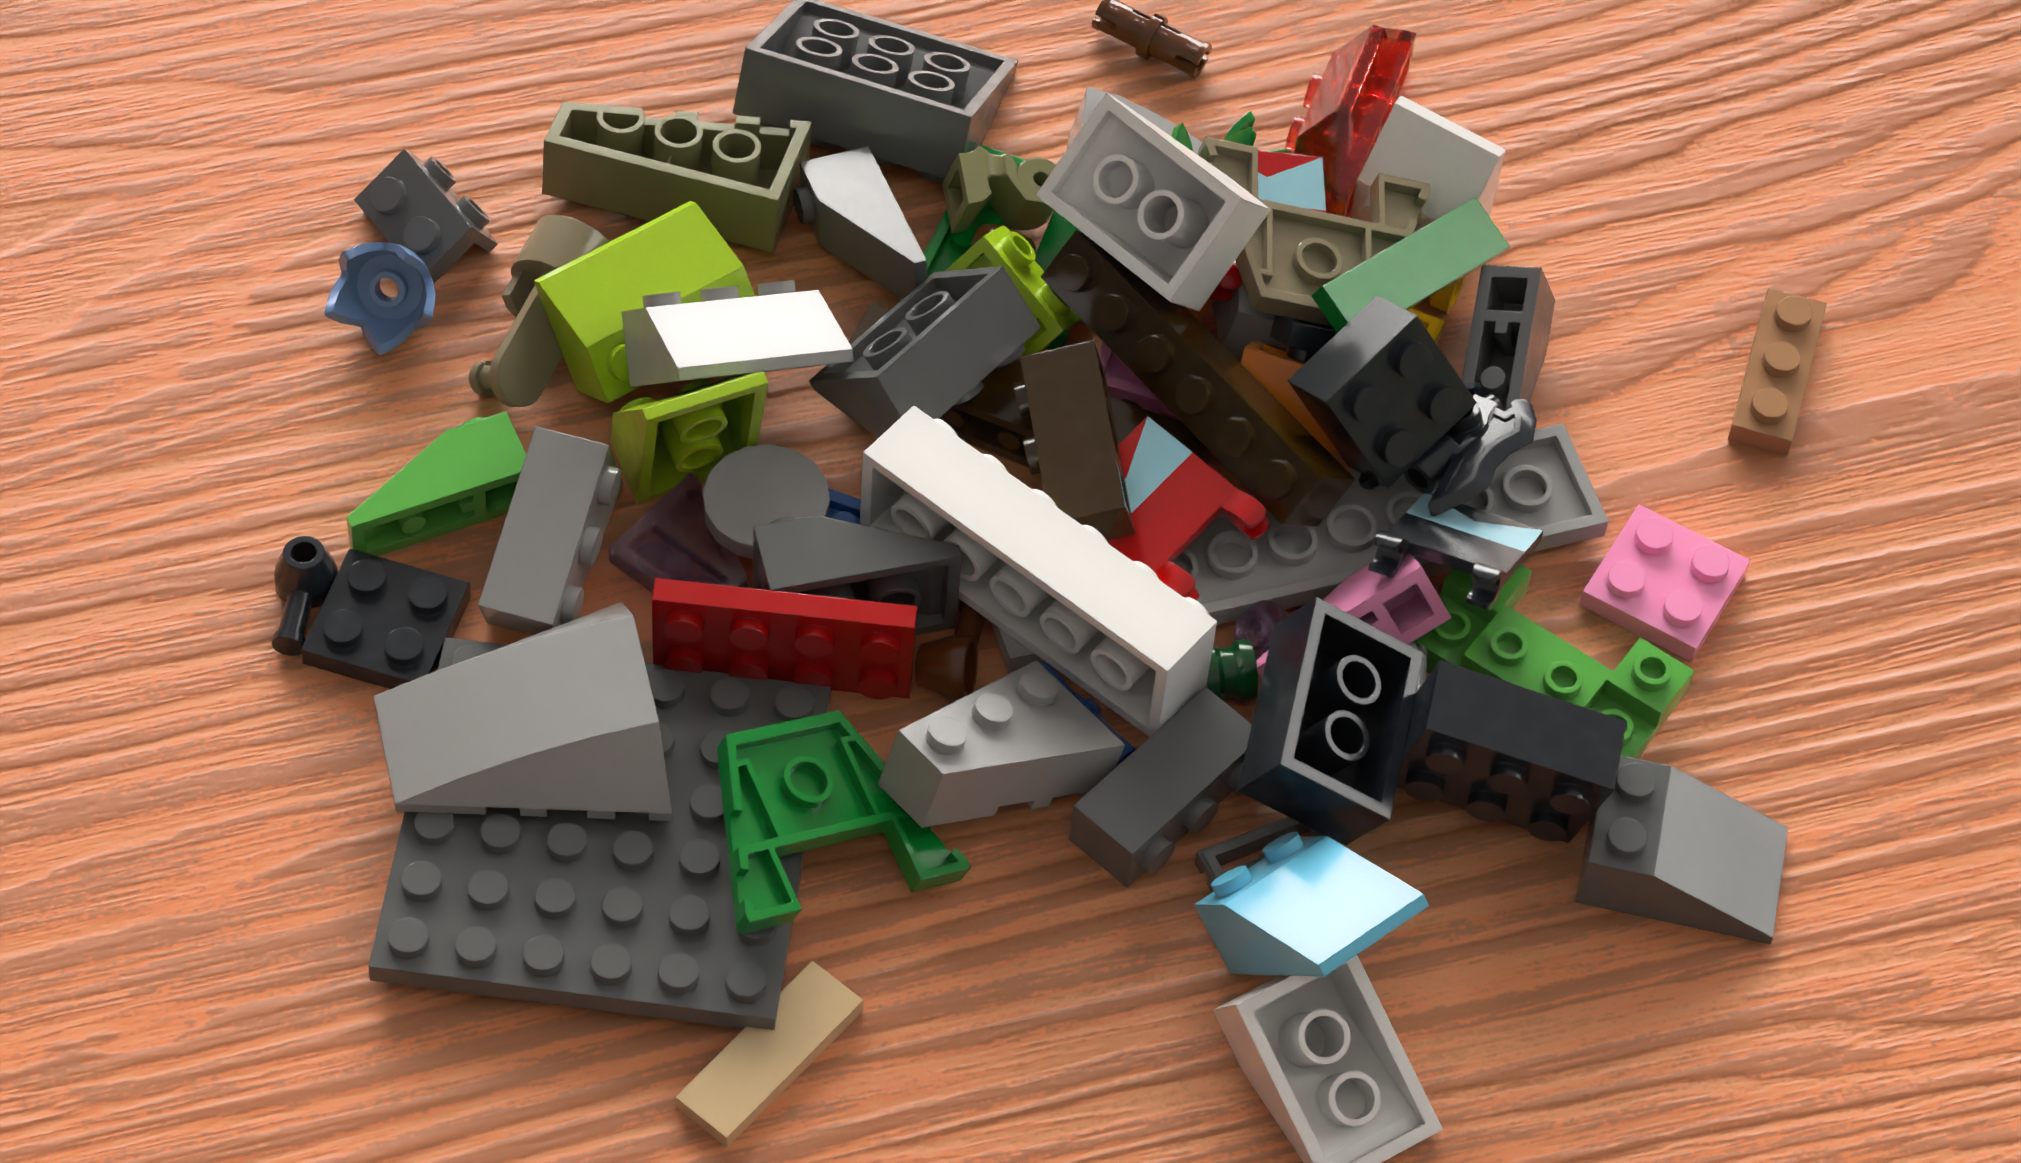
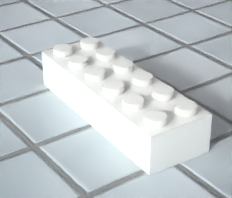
(1042, 572)

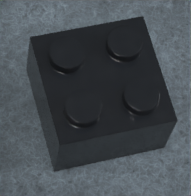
(1382, 391)

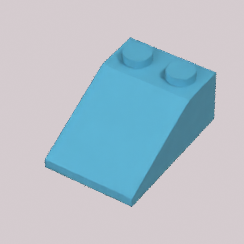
(1304, 908)

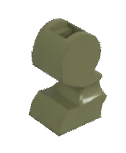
(1006, 186)

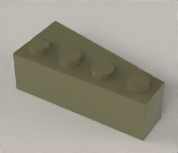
(652, 165)

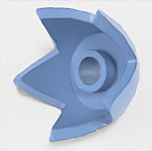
(360, 301)

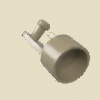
(530, 347)

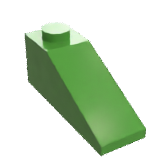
(447, 487)

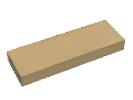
(766, 1061)

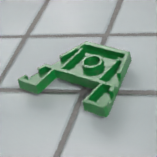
(804, 790)

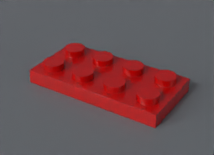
(784, 637)

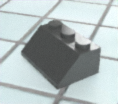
(931, 348)

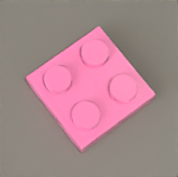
(1664, 583)

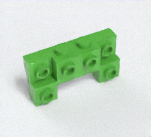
(1519, 651)

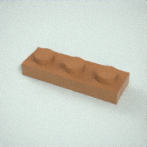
(1777, 371)

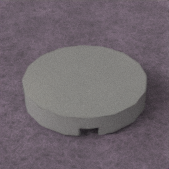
(757, 488)

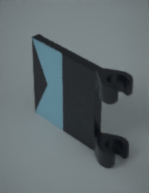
(1460, 539)

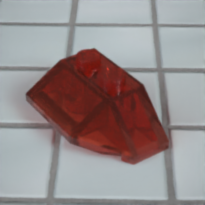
(1351, 108)

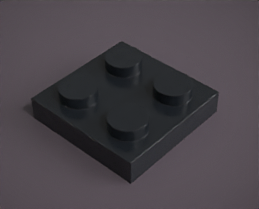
(384, 621)

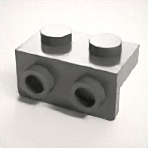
(421, 212)

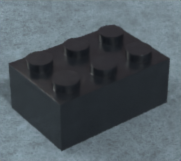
(1331, 722)
(1509, 753)

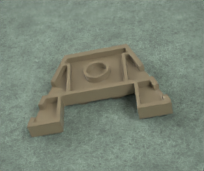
(1306, 248)

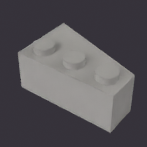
(551, 533)
(997, 749)

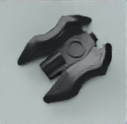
(1469, 452)

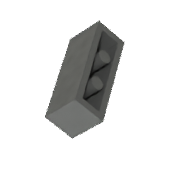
(1163, 789)

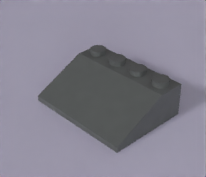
(872, 86)

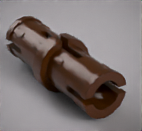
(1152, 36)

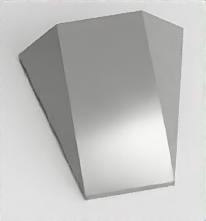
(532, 728)

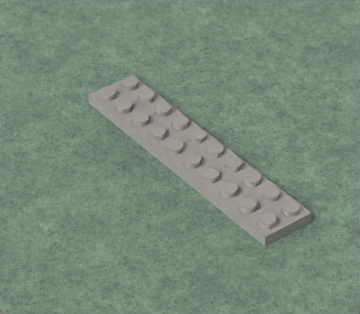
(1295, 564)

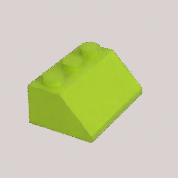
(589, 293)

